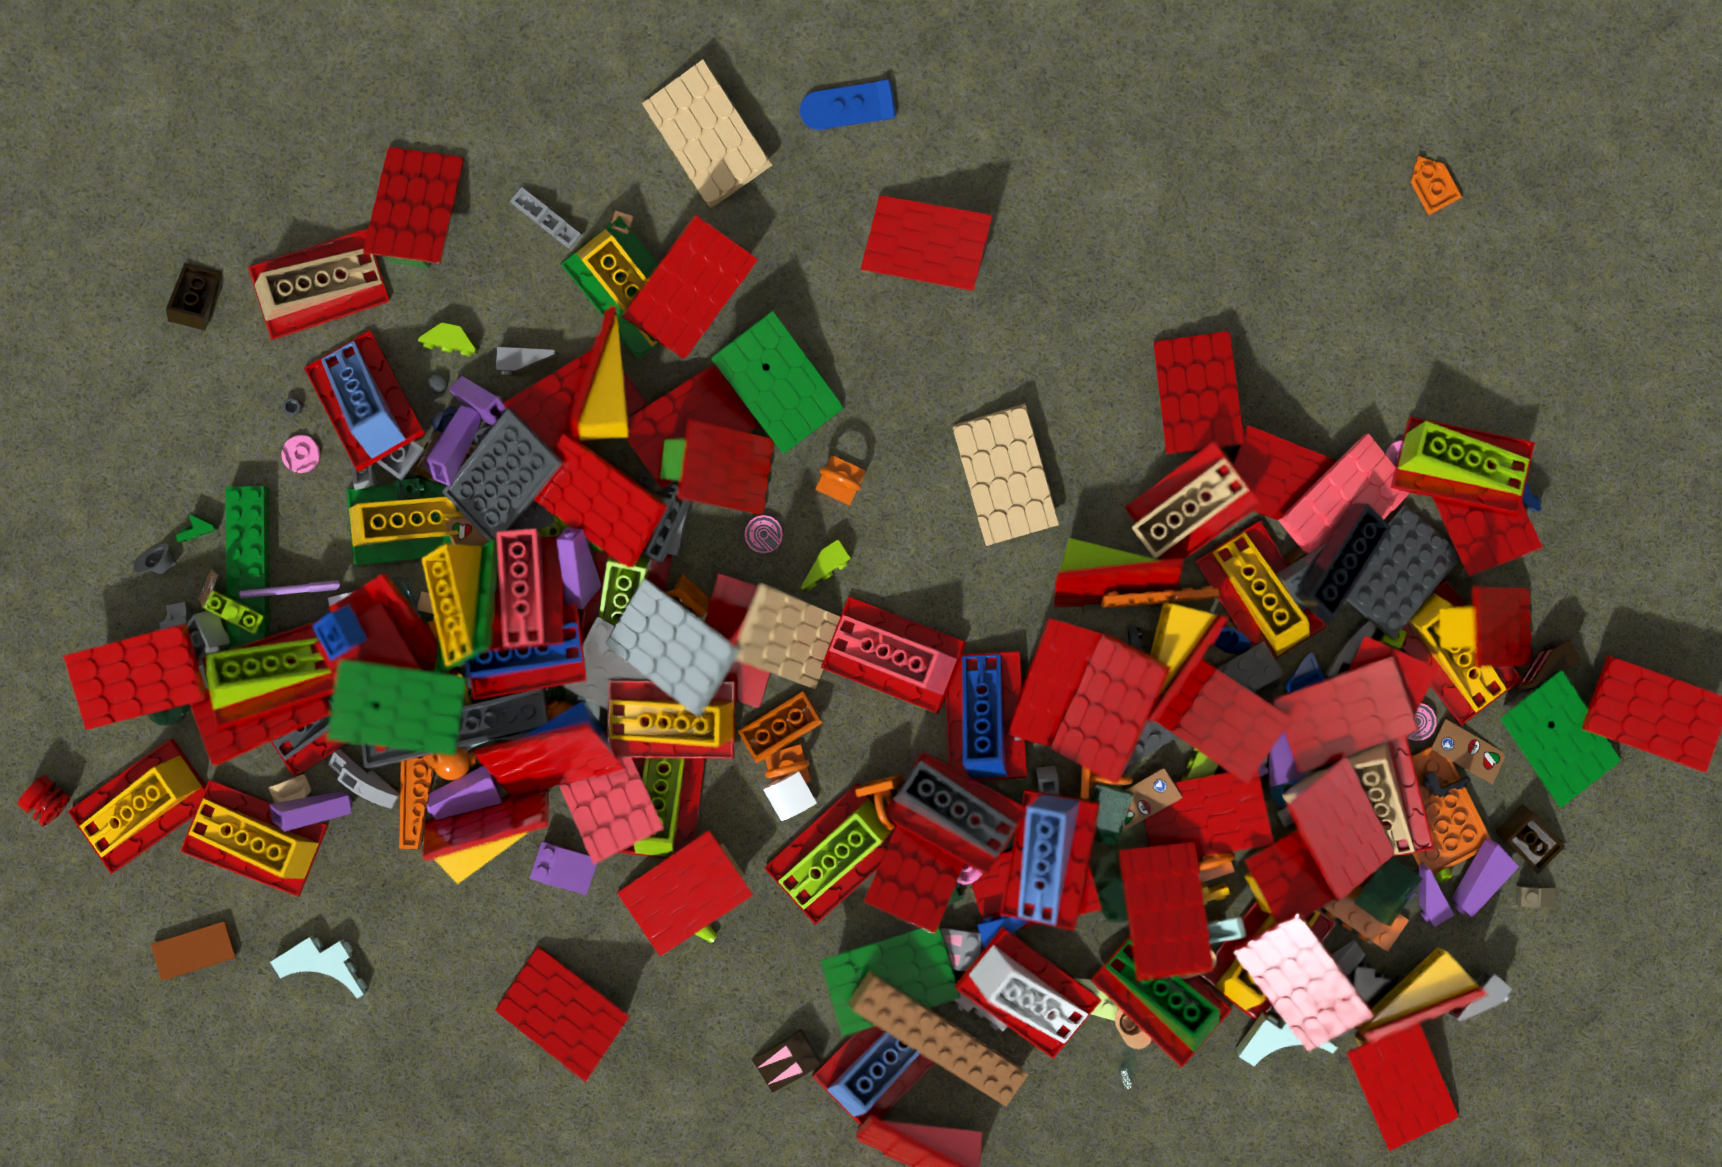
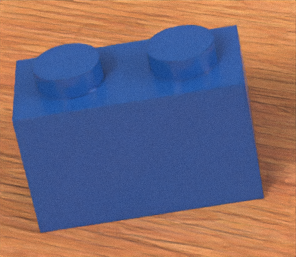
(340, 632)

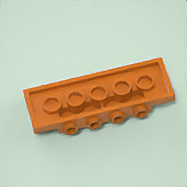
(1363, 922)

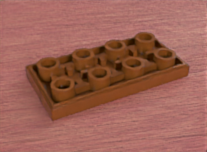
(193, 950)

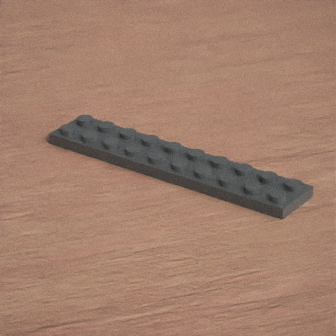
(1250, 669)
(479, 724)

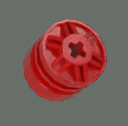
(47, 803)

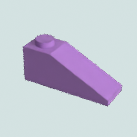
(1431, 899)

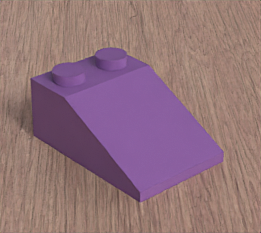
(563, 868)

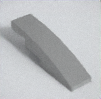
(546, 218)
(1350, 647)

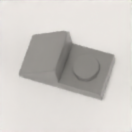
(364, 478)

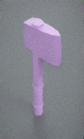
(312, 587)

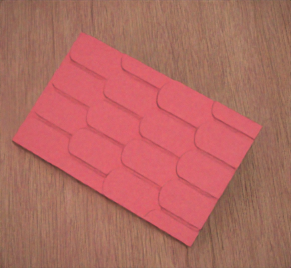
(1357, 477)
(612, 810)

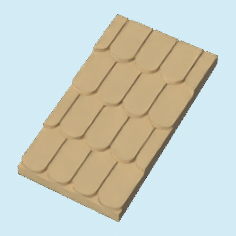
(707, 134)
(1005, 474)
(786, 636)

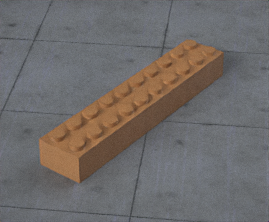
(937, 1038)

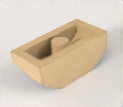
(291, 789)

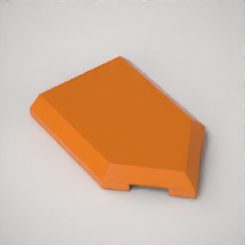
(1434, 185)

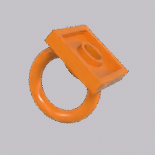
(840, 480)
(690, 596)
(786, 762)
(1090, 778)
(879, 789)
(1215, 865)

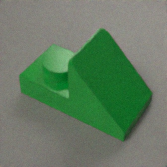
(200, 528)

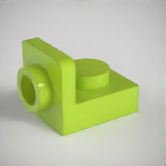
(1394, 643)

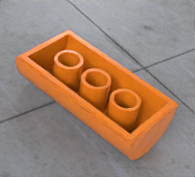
(780, 727)

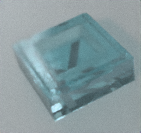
(1125, 1078)

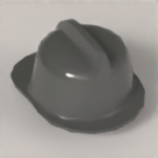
(155, 559)

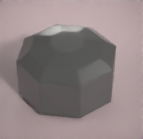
(437, 383)
(292, 407)

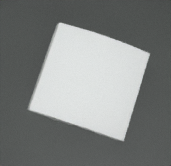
(789, 795)

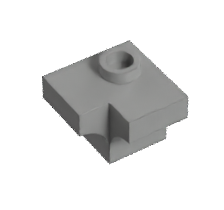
(176, 615)

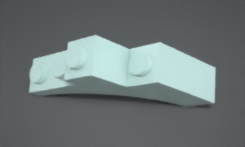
(1225, 929)
(332, 961)
(1270, 1035)

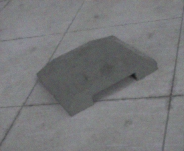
(667, 527)

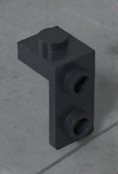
(1431, 783)

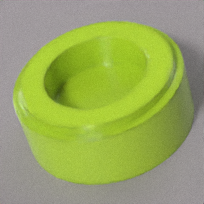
(1443, 875)

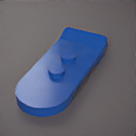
(849, 105)

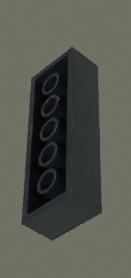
(1343, 561)

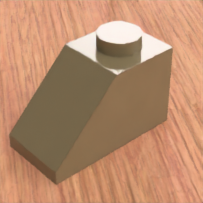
(1535, 896)

